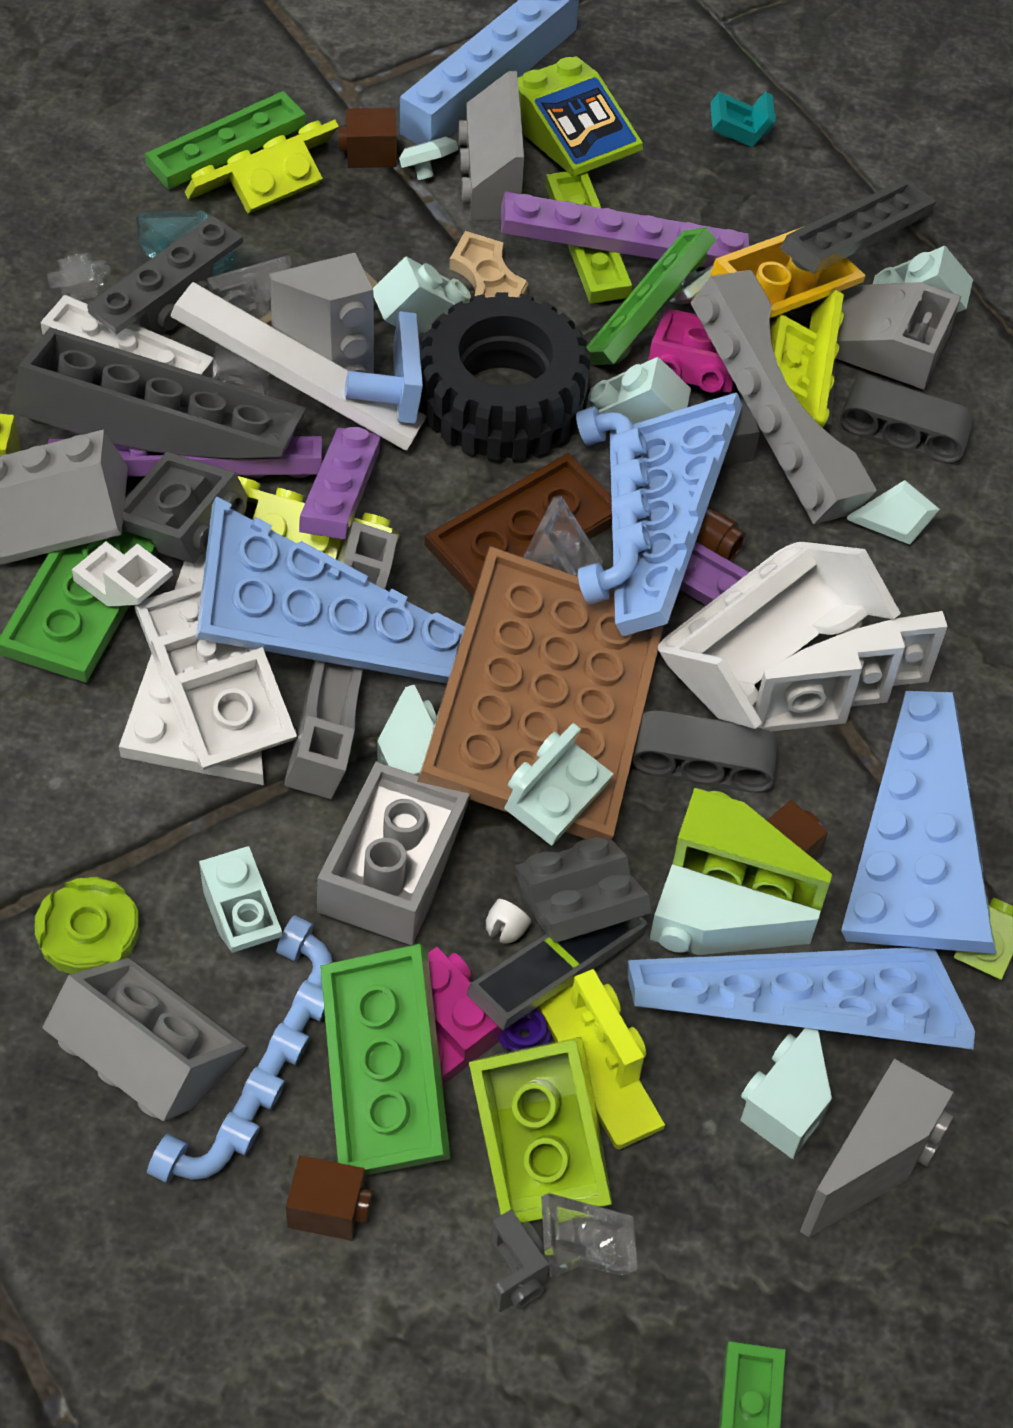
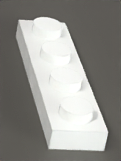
(73, 317)

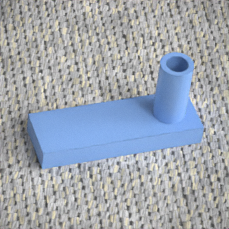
(406, 385)

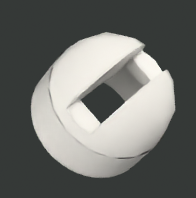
(507, 919)

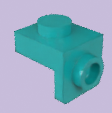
(741, 121)

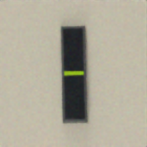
(546, 969)

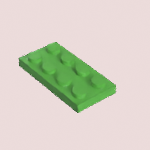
(60, 621)
(384, 1061)

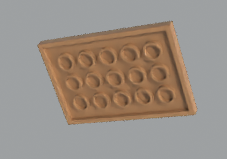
(533, 667)

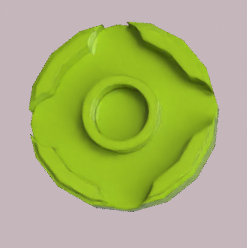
(86, 925)

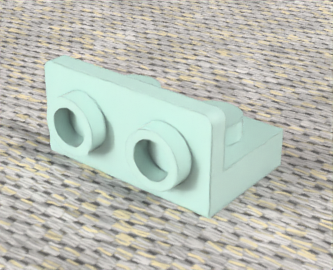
(556, 786)

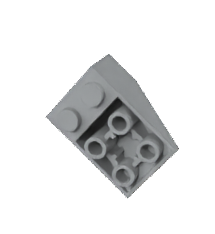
(896, 329)

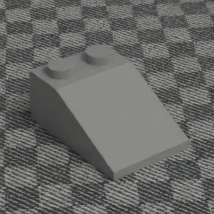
(391, 854)
(892, 1134)

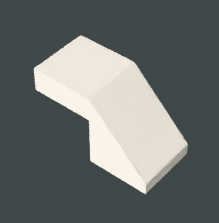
(120, 577)

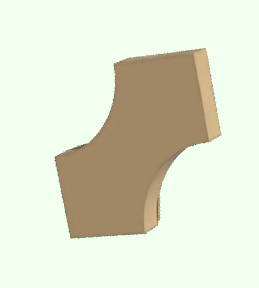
(482, 264)

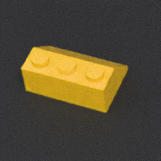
(782, 280)

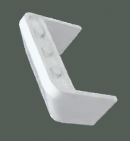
(770, 618)

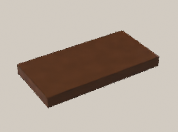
(513, 516)

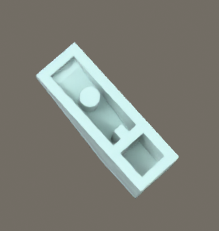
(722, 917)

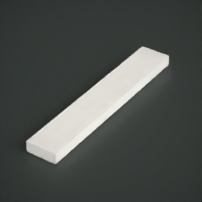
(288, 362)

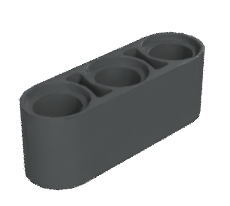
(907, 419)
(706, 751)

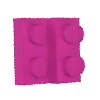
(690, 352)
(461, 1026)

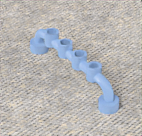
(629, 504)
(263, 1085)

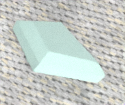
(421, 154)
(692, 285)
(897, 513)

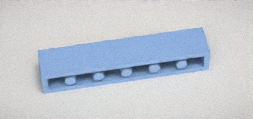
(507, 44)

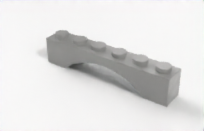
(818, 466)
(332, 691)

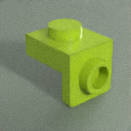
(1002, 929)

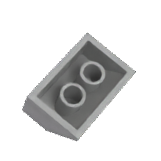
(492, 148)
(327, 310)
(60, 496)
(141, 1037)

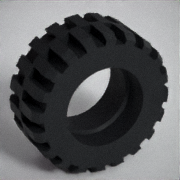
(508, 335)

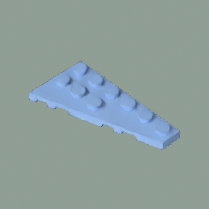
(682, 470)
(312, 606)
(922, 850)
(847, 991)

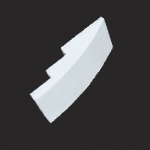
(848, 671)
(217, 689)

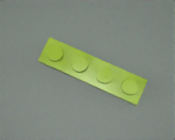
(599, 270)

